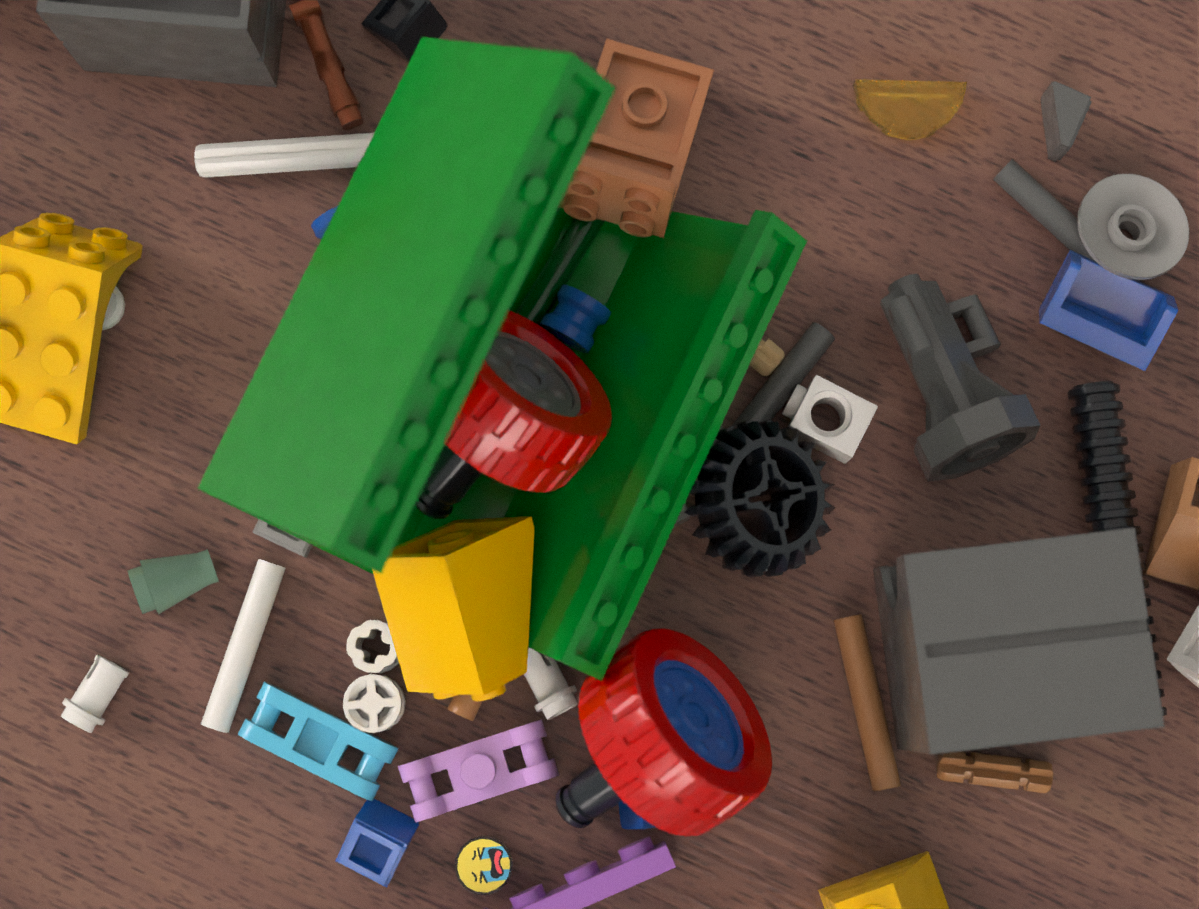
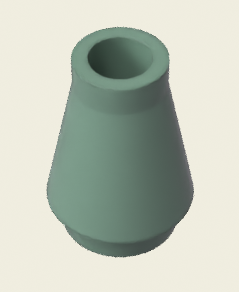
(171, 579)

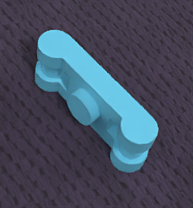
(317, 741)

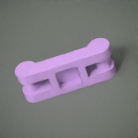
(478, 770)

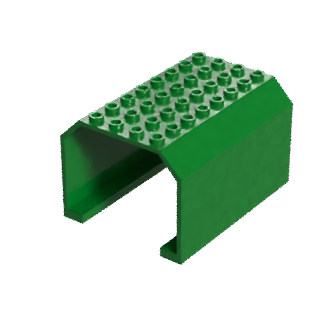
(408, 297)

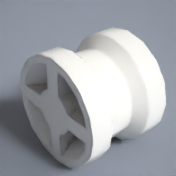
(364, 704)

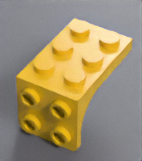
(52, 320)

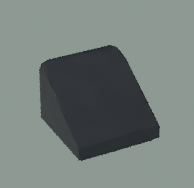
(404, 23)

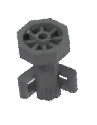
(967, 413)

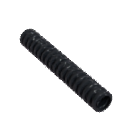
(1105, 467)

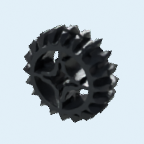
(762, 534)

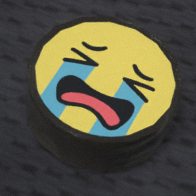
(484, 865)

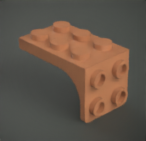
(640, 142)

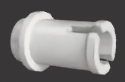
(549, 685)
(94, 694)

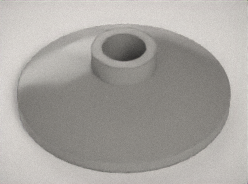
(1143, 210)

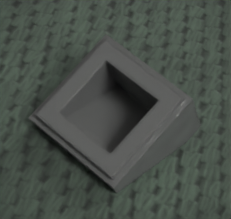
(1062, 117)

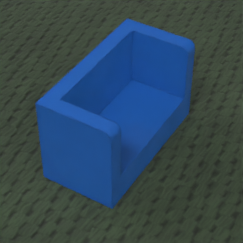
(1107, 311)

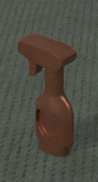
(327, 62)

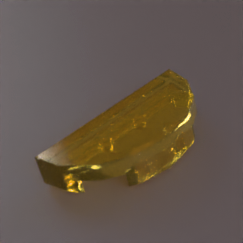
(909, 107)

